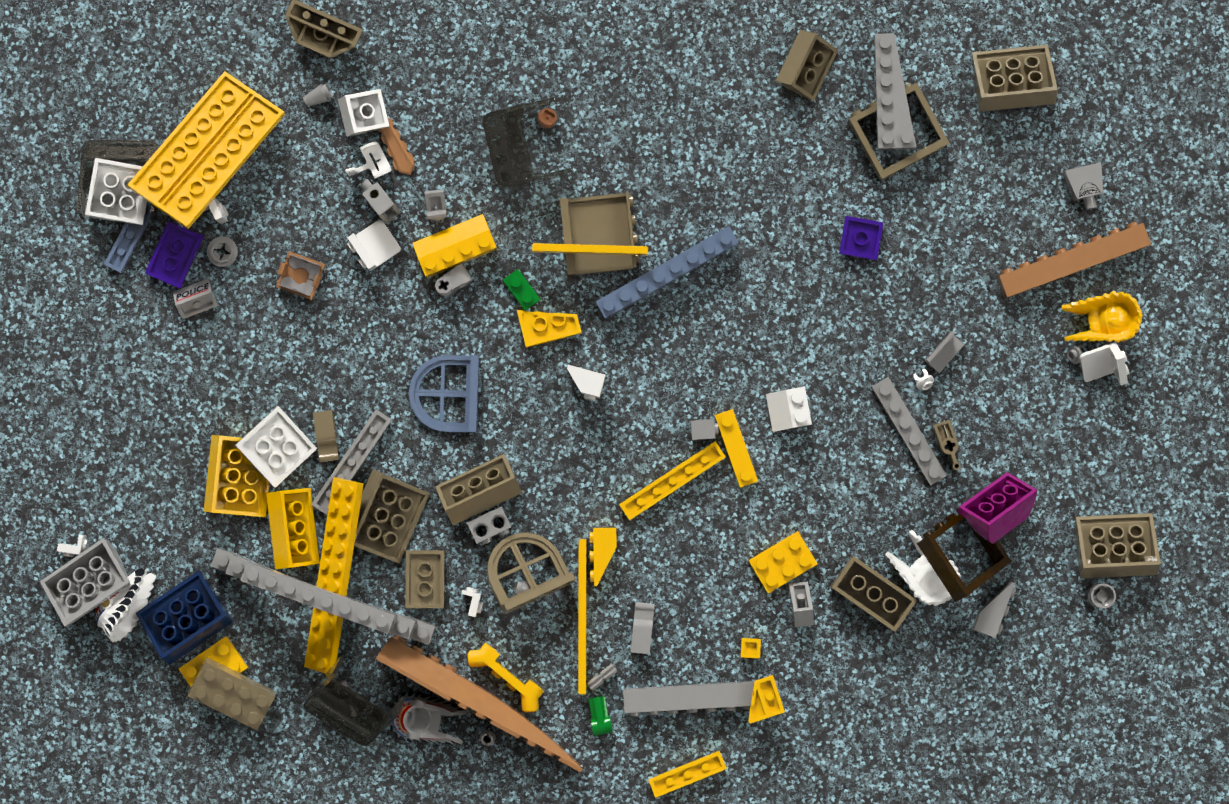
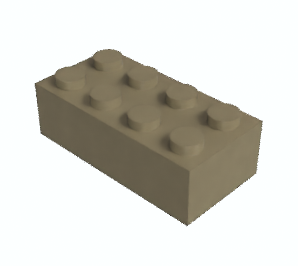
(873, 593)
(231, 693)

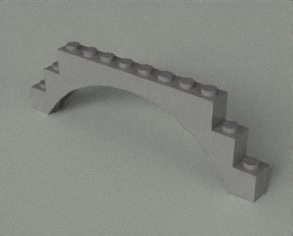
(322, 599)

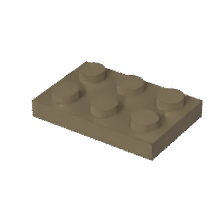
(425, 578)

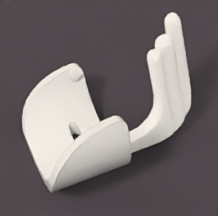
(377, 153)

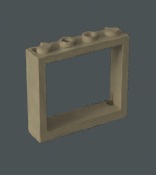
(883, 174)

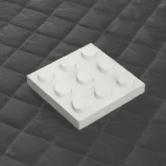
(276, 446)

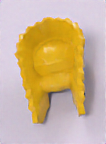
(1110, 317)

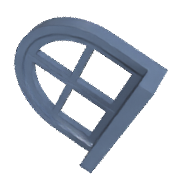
(471, 393)

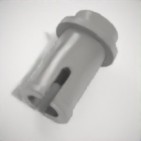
(491, 735)

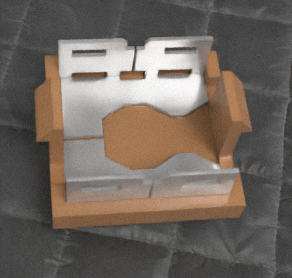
(300, 275)

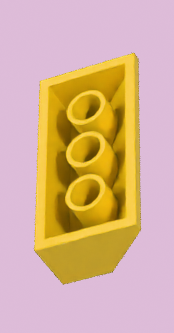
(454, 246)
(292, 528)

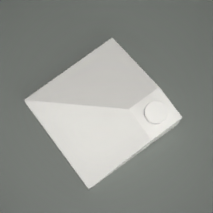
(110, 195)

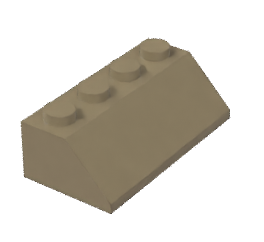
(478, 489)

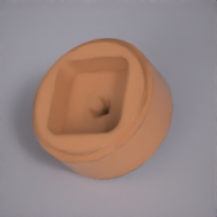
(546, 118)

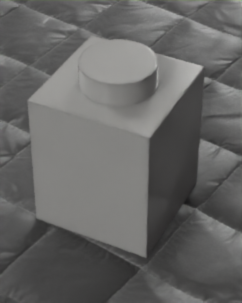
(704, 429)

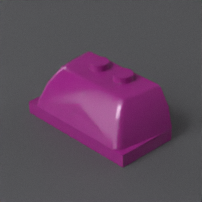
(999, 507)

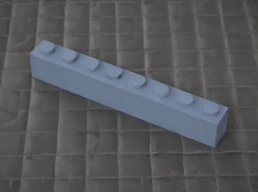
(667, 272)

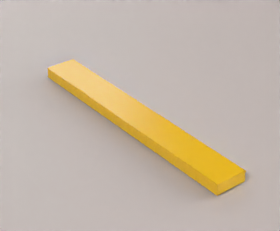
(582, 617)

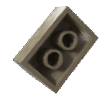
(807, 64)

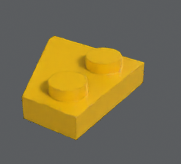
(765, 700)

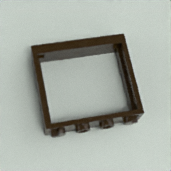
(944, 568)

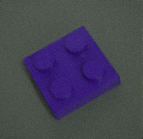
(861, 238)

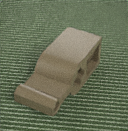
(944, 432)
(326, 435)

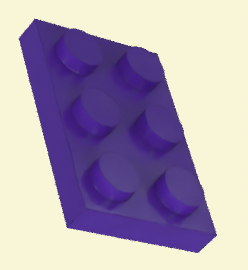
(174, 255)

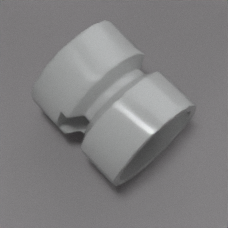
(1101, 595)

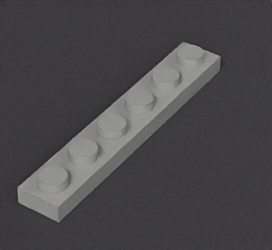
(909, 431)
(354, 456)

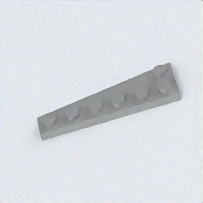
(892, 107)

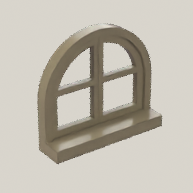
(535, 591)

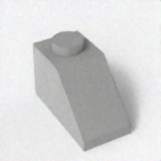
(801, 604)

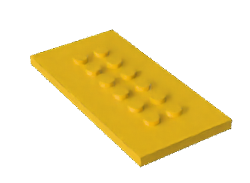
(206, 150)

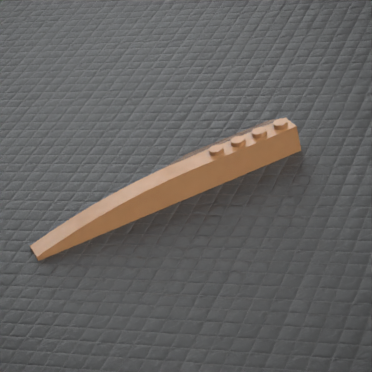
(451, 685)

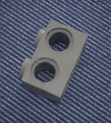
(488, 521)

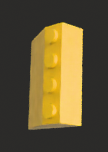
(233, 481)

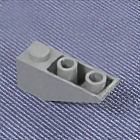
(991, 614)

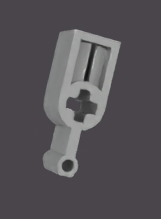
(642, 628)

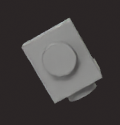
(435, 204)

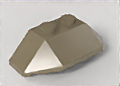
(320, 30)

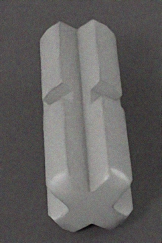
(605, 674)

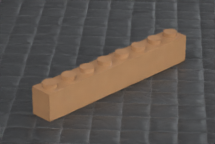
(1073, 260)

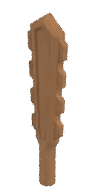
(397, 149)

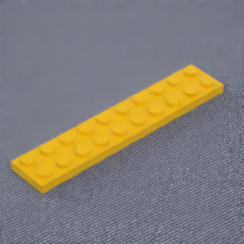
(334, 571)

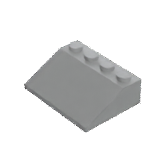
(86, 581)

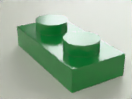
(521, 290)

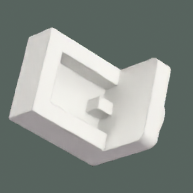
(70, 550)
(476, 605)

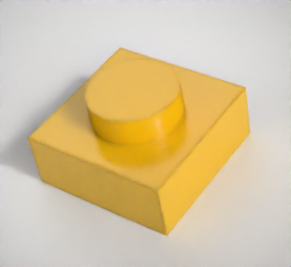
(750, 648)

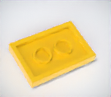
(782, 562)
(221, 652)

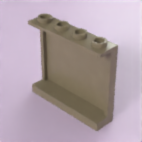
(599, 222)

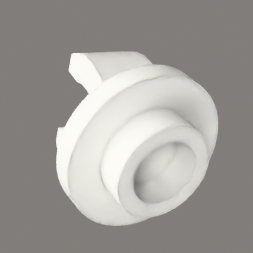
(925, 382)

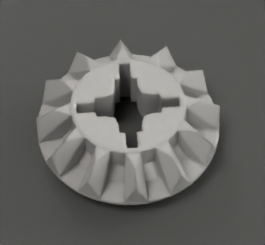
(218, 243)

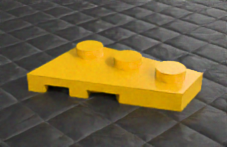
(547, 327)

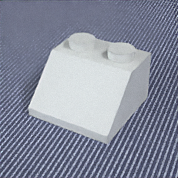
(363, 112)
(587, 381)
(788, 409)

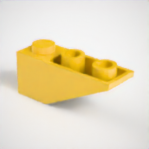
(604, 545)

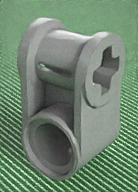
(455, 278)

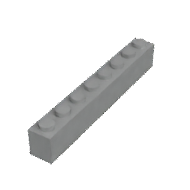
(688, 698)

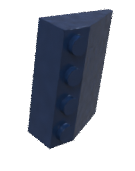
(184, 617)

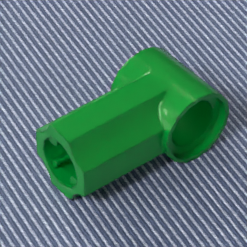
(600, 720)

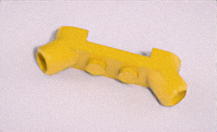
(487, 657)

